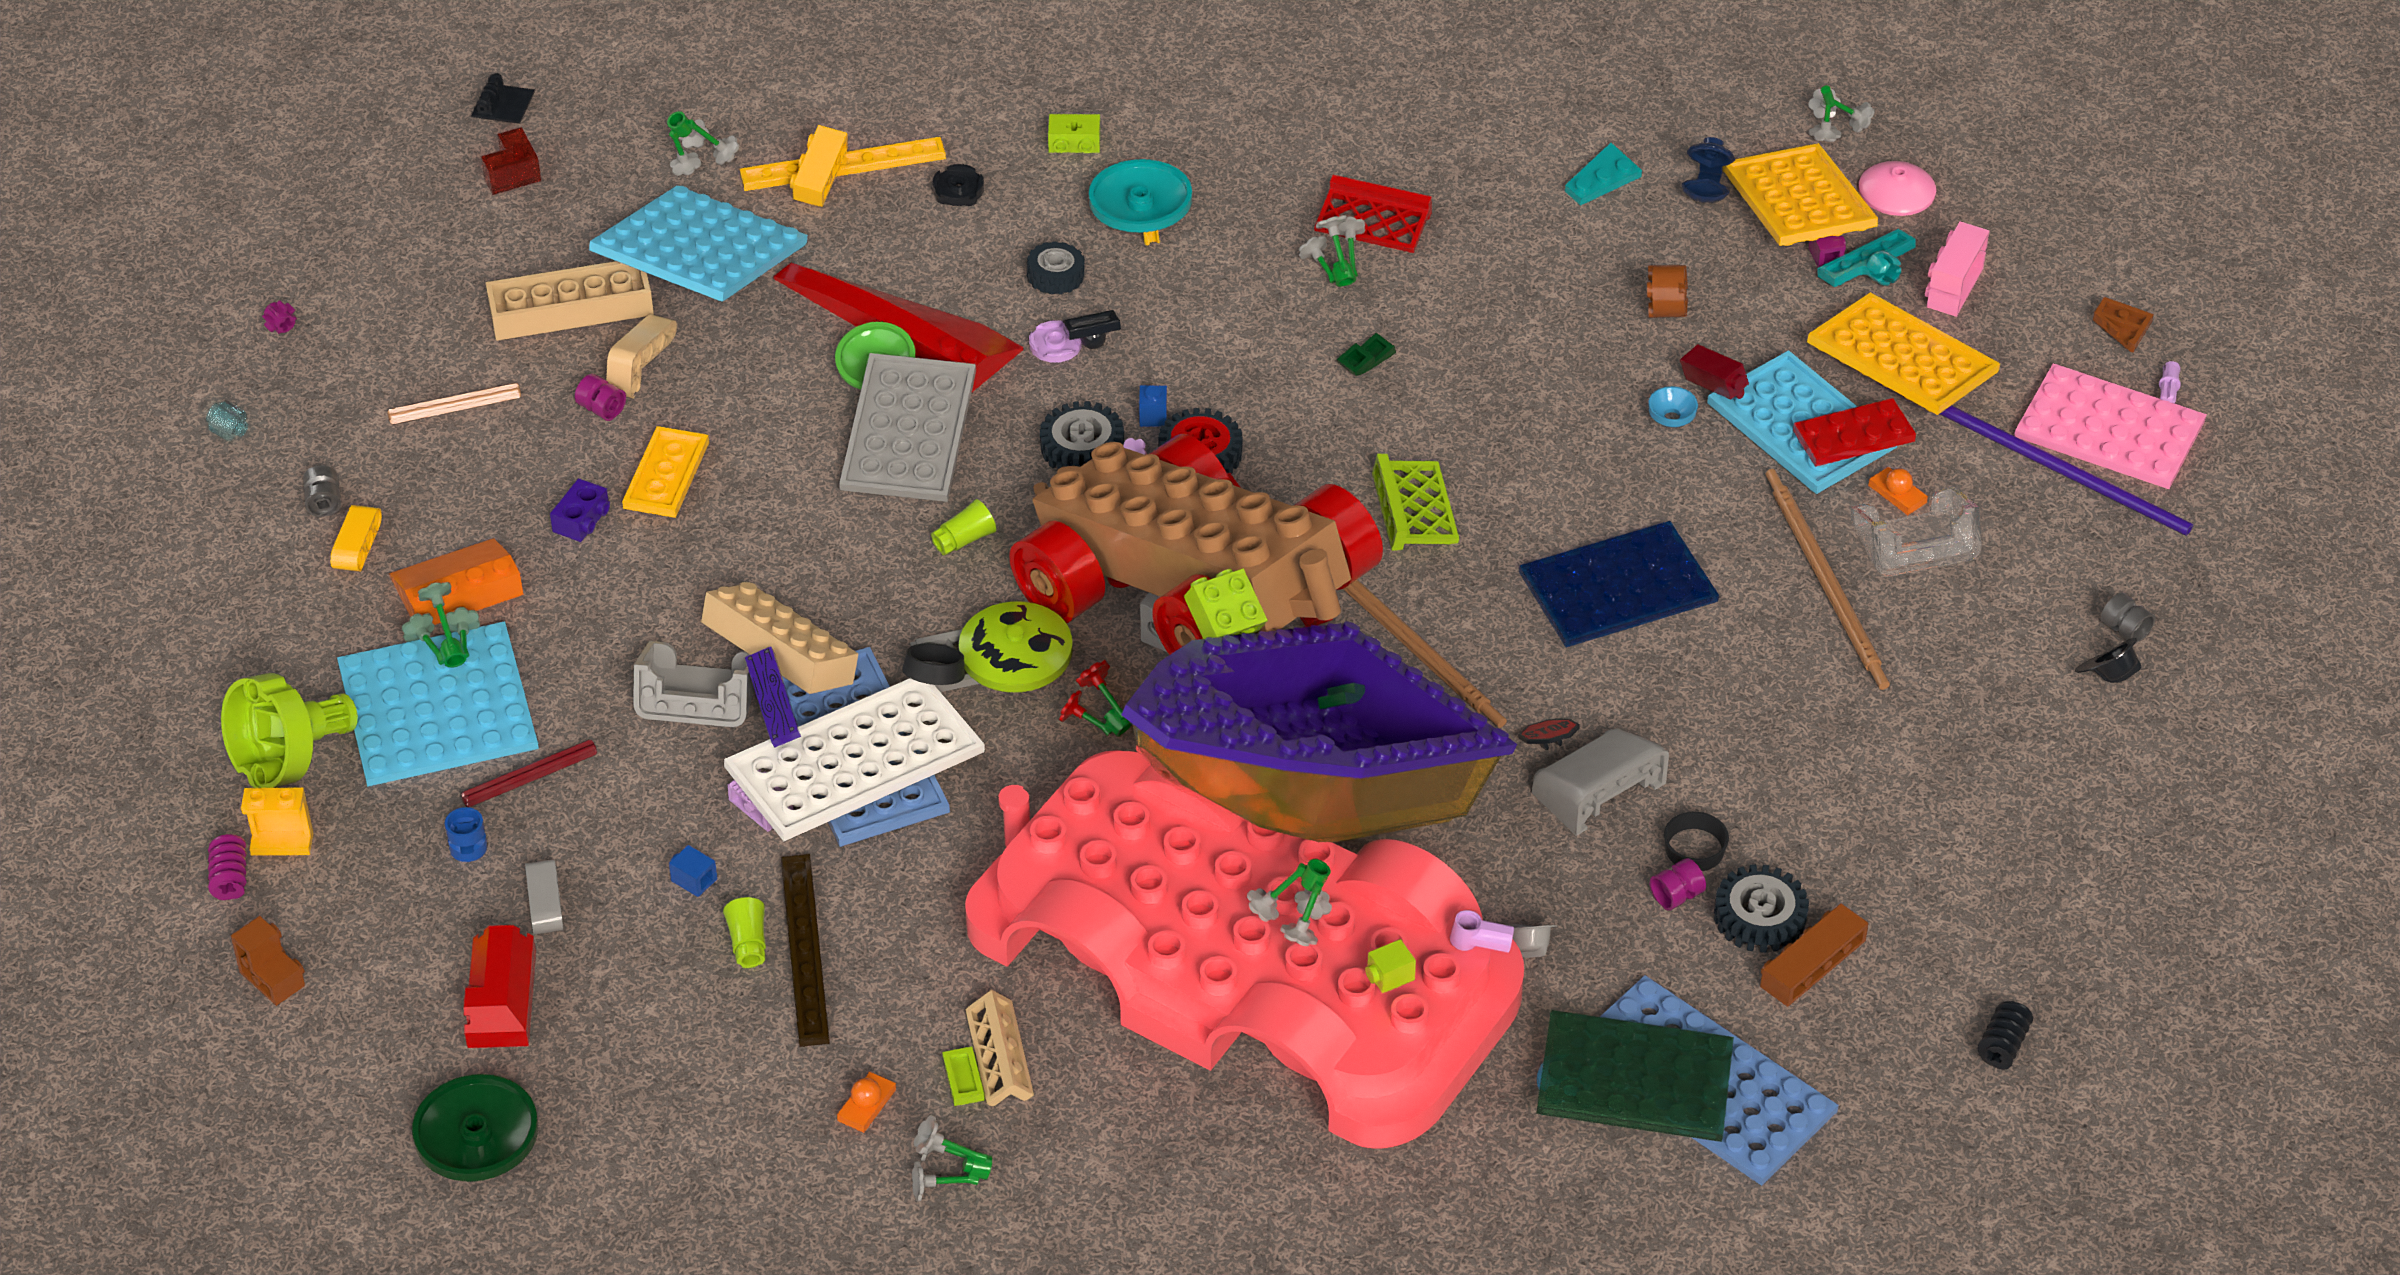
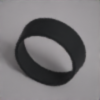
(936, 674)
(1699, 821)

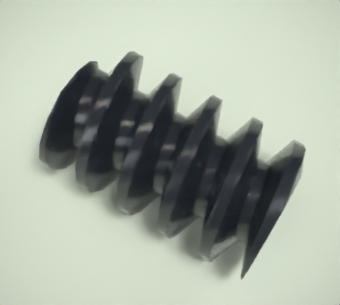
(2005, 1034)

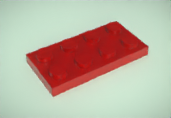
(1854, 432)

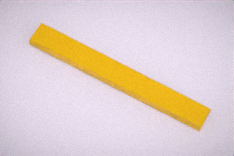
(853, 162)

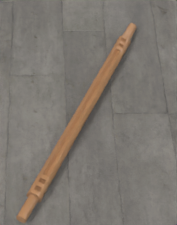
(1827, 579)
(1424, 652)

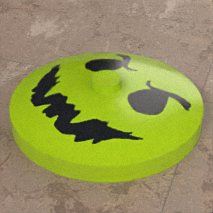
(1016, 646)

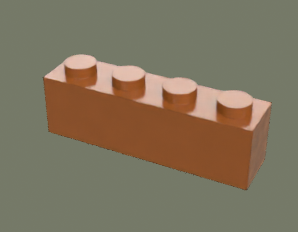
(1813, 954)

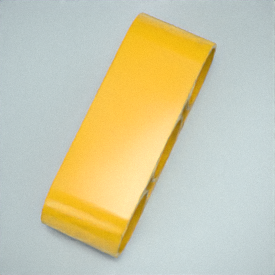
(355, 538)

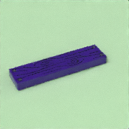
(772, 697)

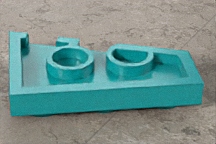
(1602, 175)

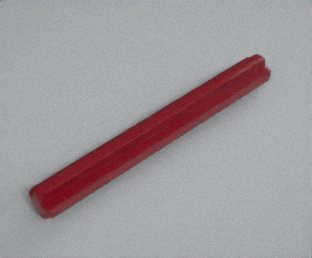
(528, 773)

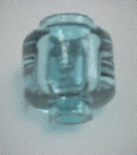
(227, 420)

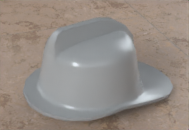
(1531, 939)

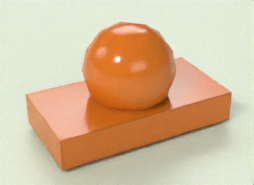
(1898, 489)
(866, 1101)

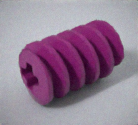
(227, 867)

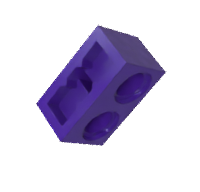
(580, 510)

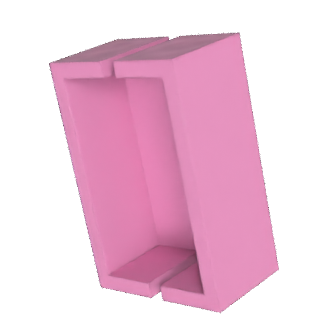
(1956, 268)

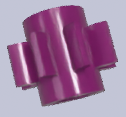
(279, 317)

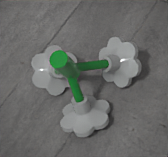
(1825, 105)

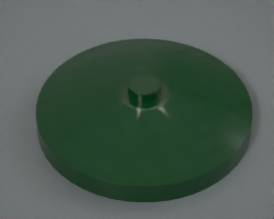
(475, 1127)

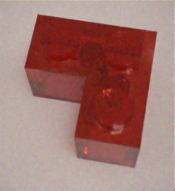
(512, 165)

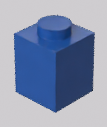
(1152, 405)
(693, 870)

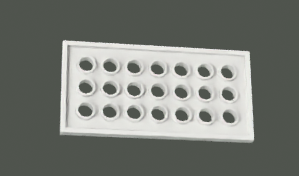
(849, 770)

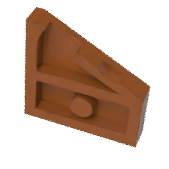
(2123, 322)

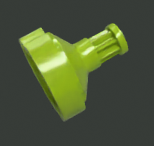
(273, 730)

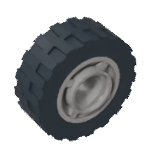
(1055, 268)

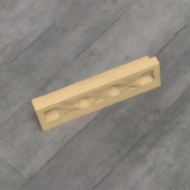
(1005, 1043)

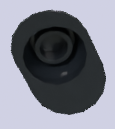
(2115, 664)

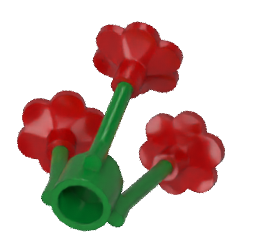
(1114, 720)

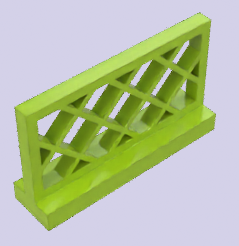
(1394, 502)

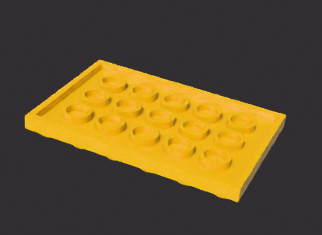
(1800, 194)
(1903, 353)

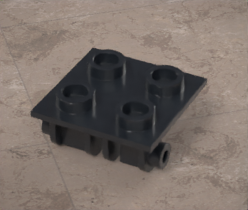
(502, 101)

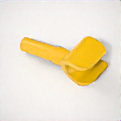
(1151, 237)

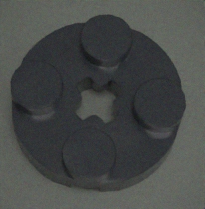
(948, 192)

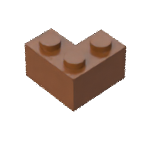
(265, 961)

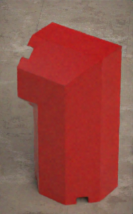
(500, 988)

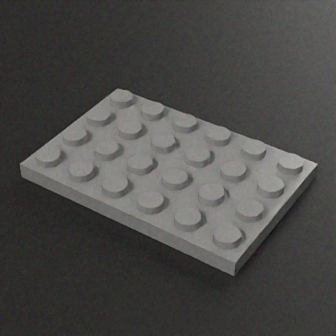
(908, 427)

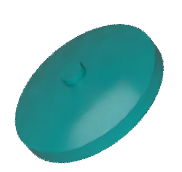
(1140, 195)

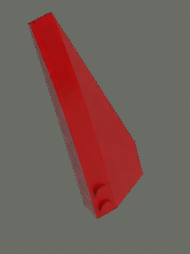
(933, 332)

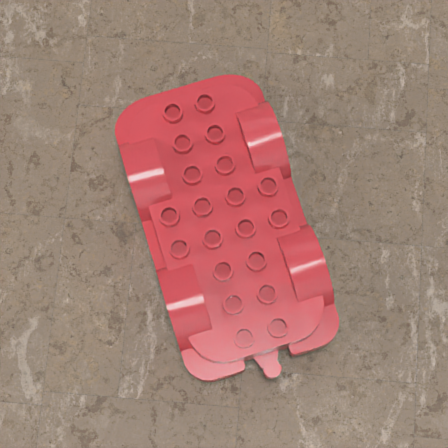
(1160, 905)

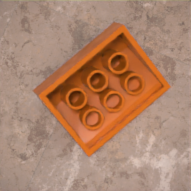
(477, 576)

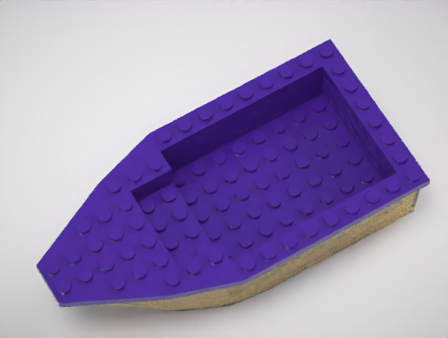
(1247, 734)

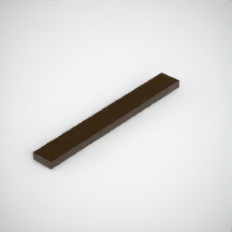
(805, 950)

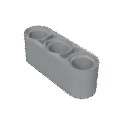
(544, 897)

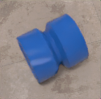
(466, 834)

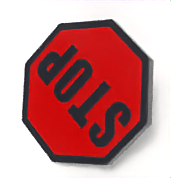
(1548, 732)

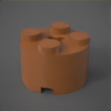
(1667, 291)

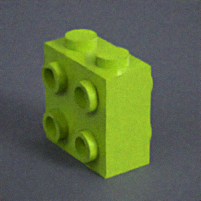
(1225, 605)

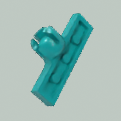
(1874, 259)

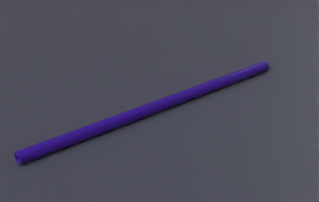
(2067, 469)

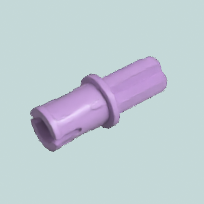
(2170, 381)

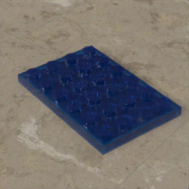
(1618, 583)

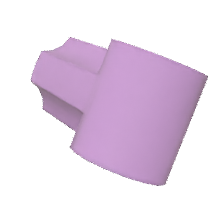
(1472, 931)

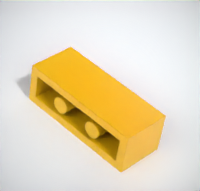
(819, 165)

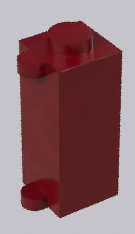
(1715, 372)

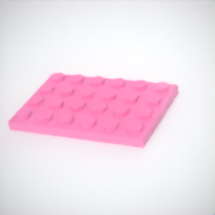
(2110, 426)

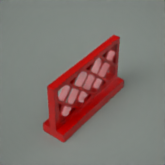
(1378, 199)

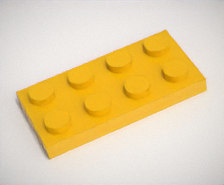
(665, 472)

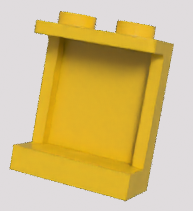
(278, 821)

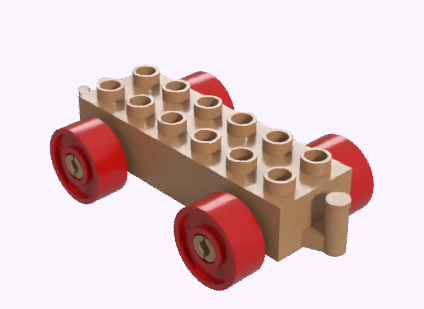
(1180, 519)

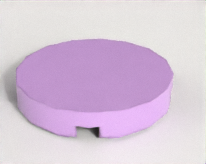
(1053, 348)

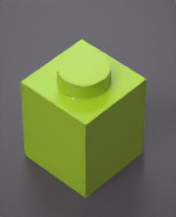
(1391, 966)

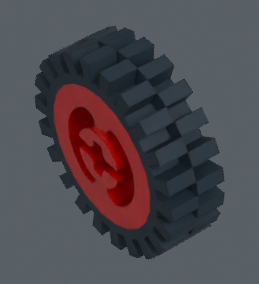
(1216, 433)

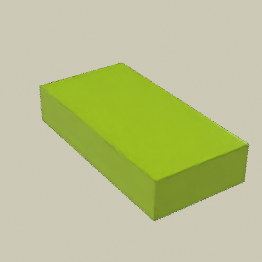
(963, 1076)

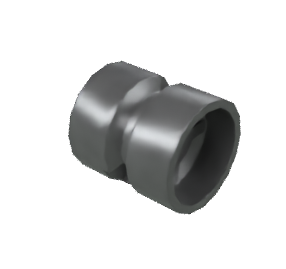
(321, 491)
(2127, 617)

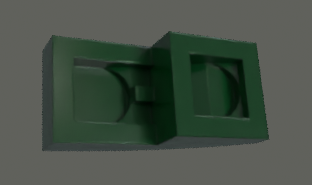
(1367, 356)
(1341, 695)

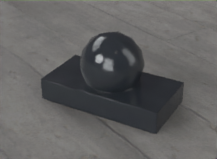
(1092, 328)

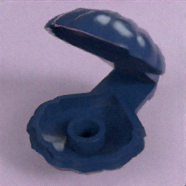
(1712, 158)

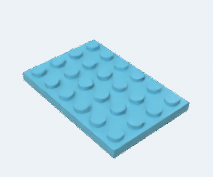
(1776, 399)

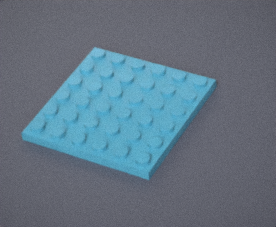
(699, 243)
(434, 716)

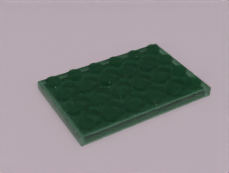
(1635, 1075)

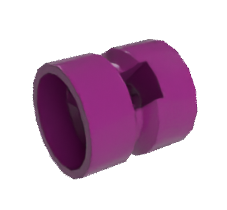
(600, 397)
(1676, 886)

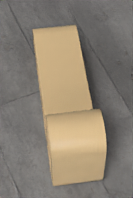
(637, 350)

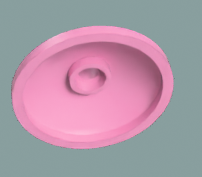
(1897, 188)

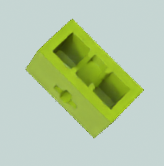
(1074, 133)

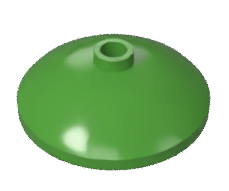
(868, 338)

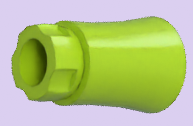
(964, 528)
(746, 930)

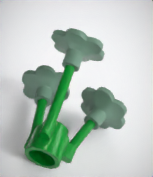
(452, 652)

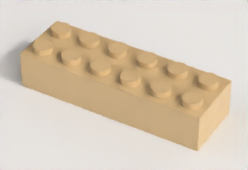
(568, 299)
(802, 650)

